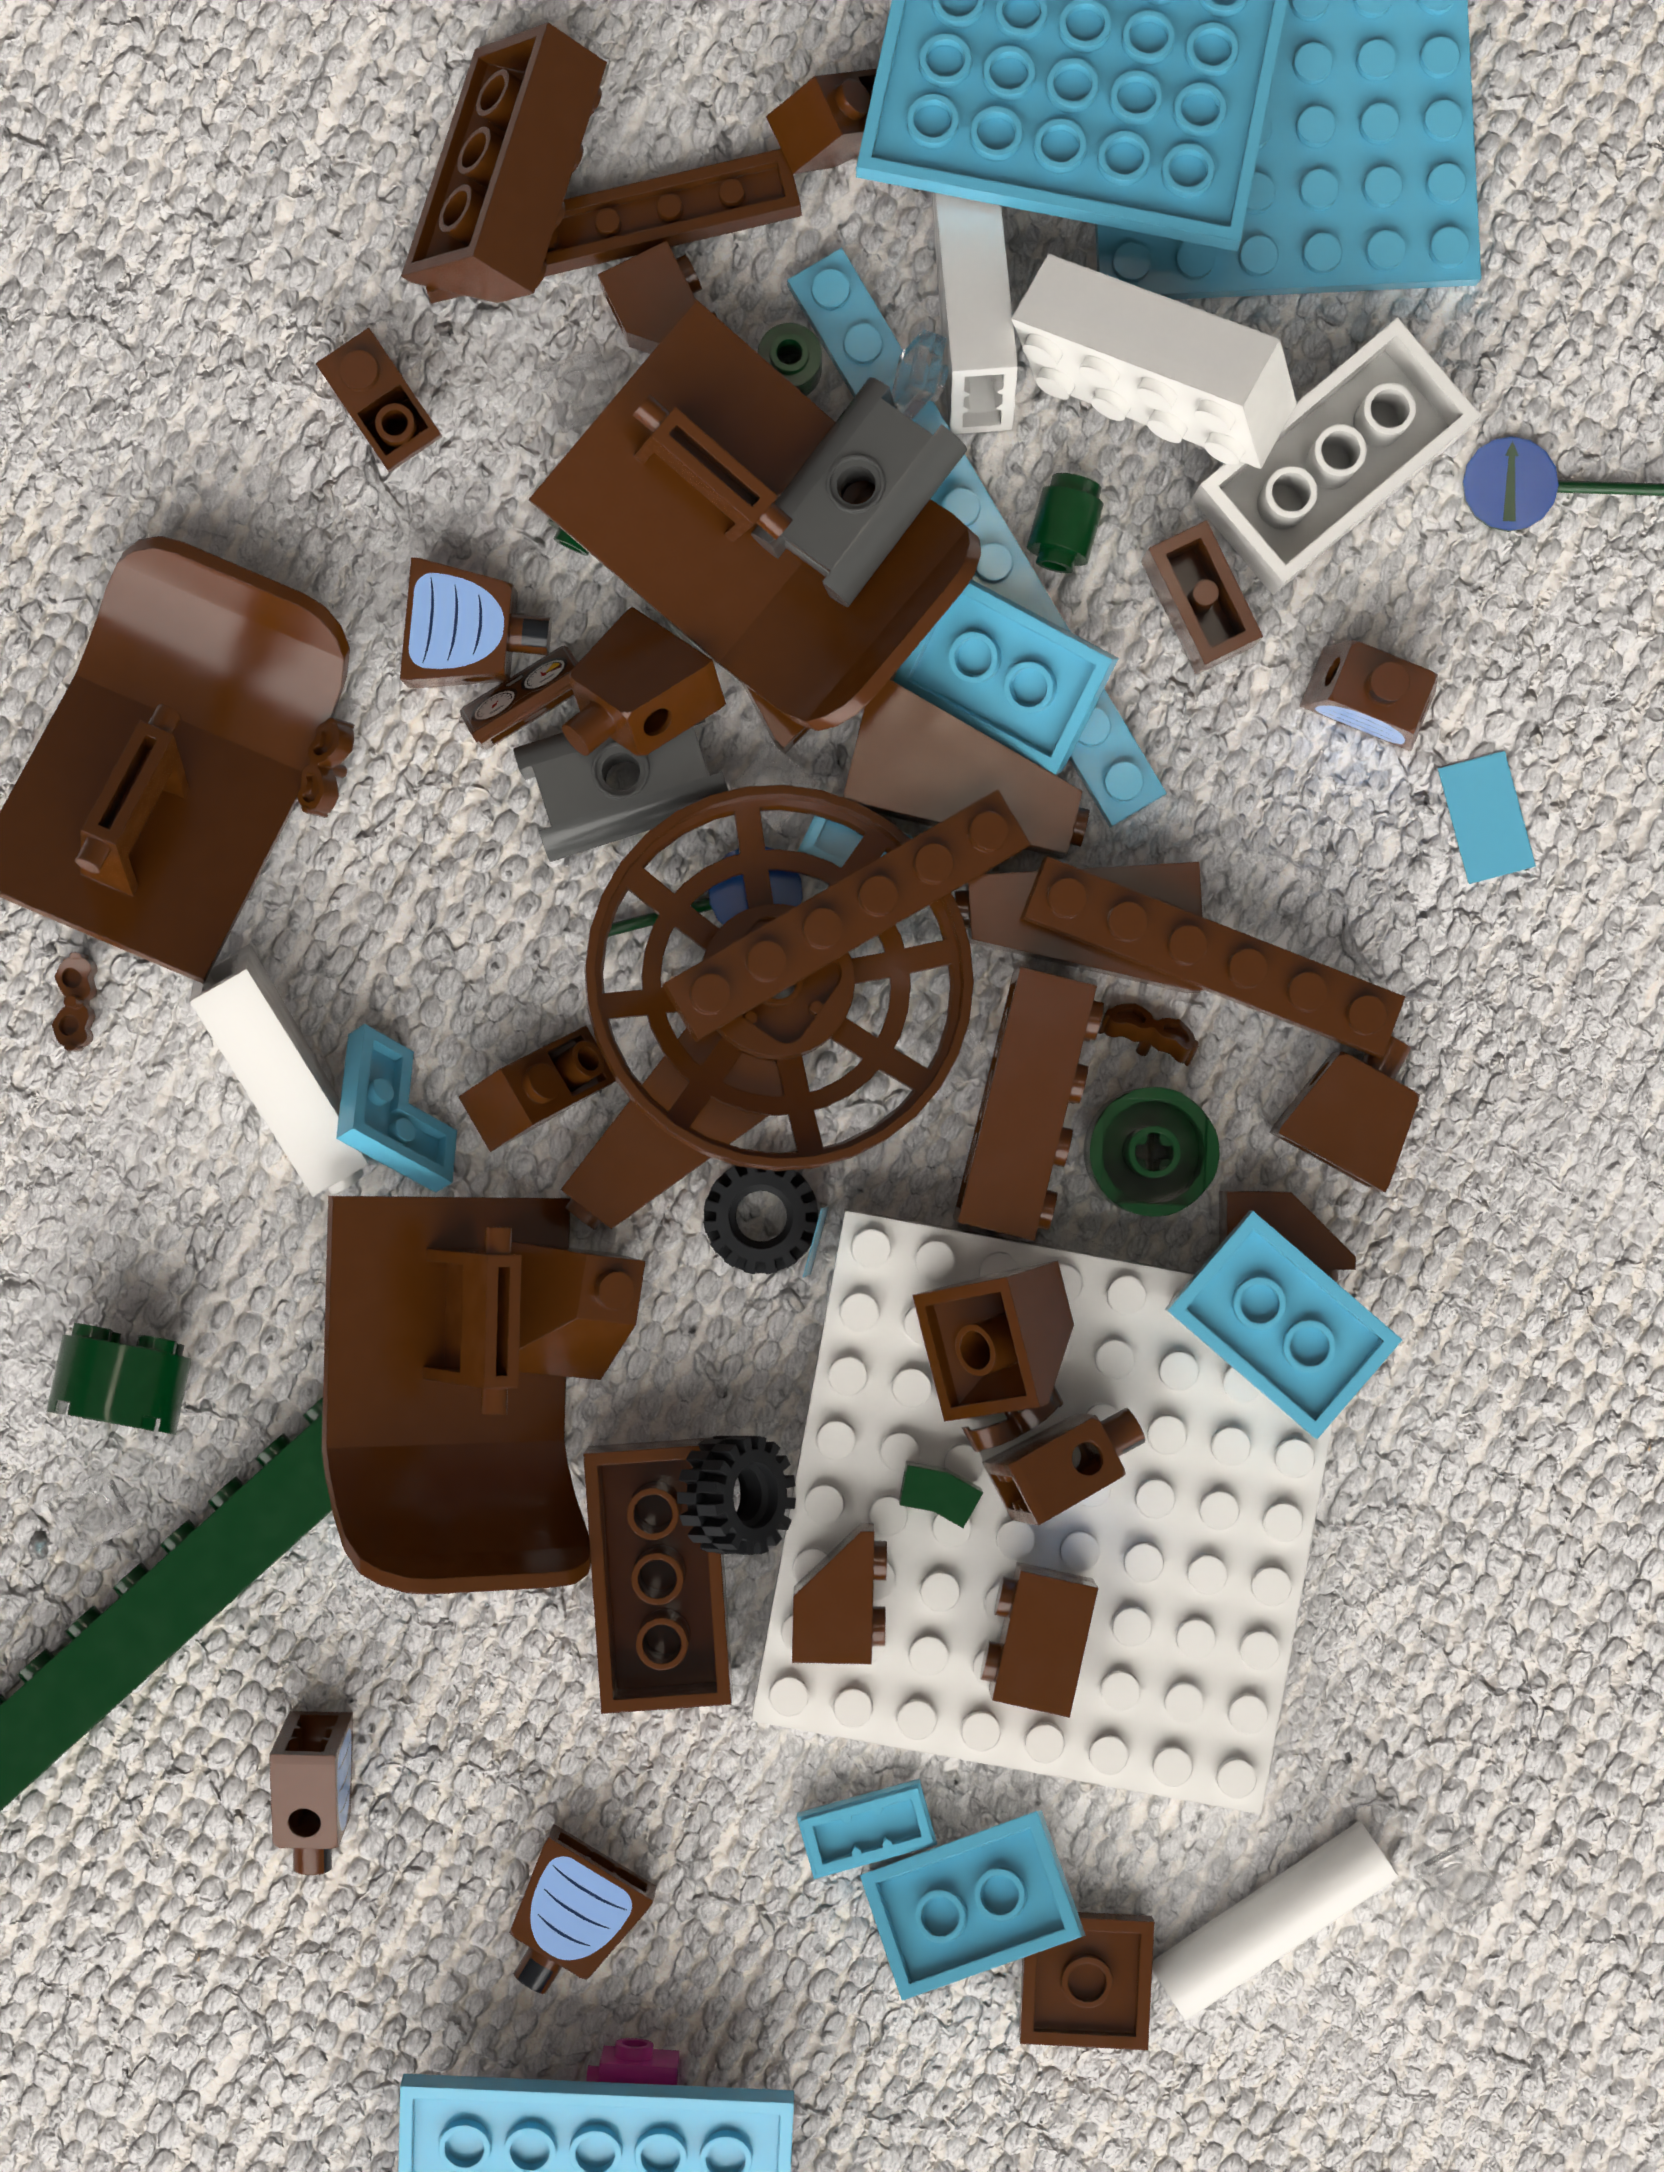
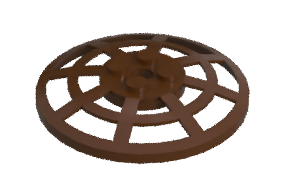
(784, 1026)

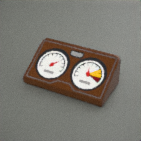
(520, 699)

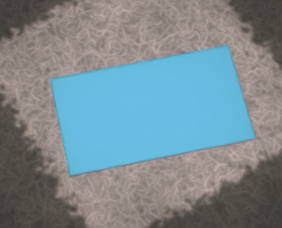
(1486, 817)
(815, 1242)

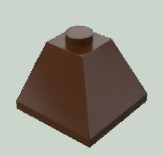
(575, 1308)
(996, 1340)

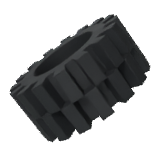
(754, 1255)
(712, 1490)

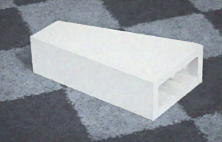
(975, 314)
(277, 1069)

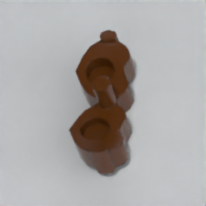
(326, 753)
(75, 1020)
(1139, 1026)
(1012, 1427)

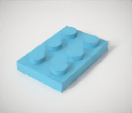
(1010, 675)
(1283, 1324)
(972, 1905)

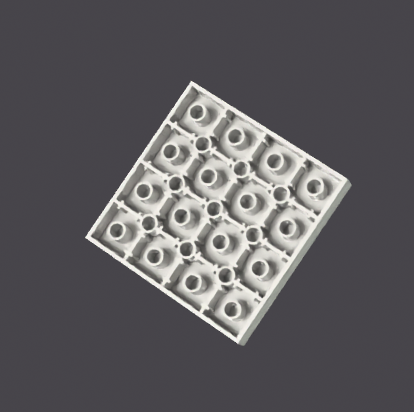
(1188, 1549)

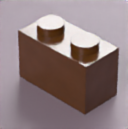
(1201, 597)
(1040, 1638)

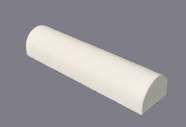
(1273, 1920)

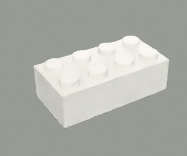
(1155, 362)
(1338, 456)

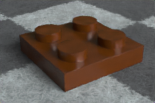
(1091, 1987)

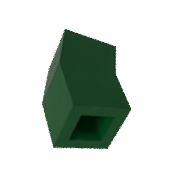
(939, 1491)

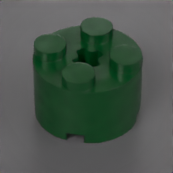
(1174, 1180)
(119, 1380)

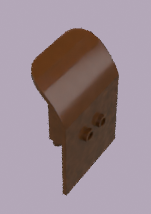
(670, 503)
(172, 755)
(431, 1437)

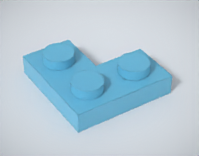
(378, 1114)

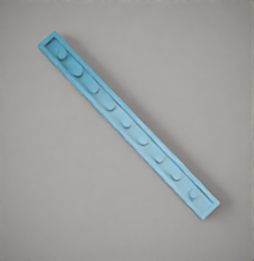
(865, 348)

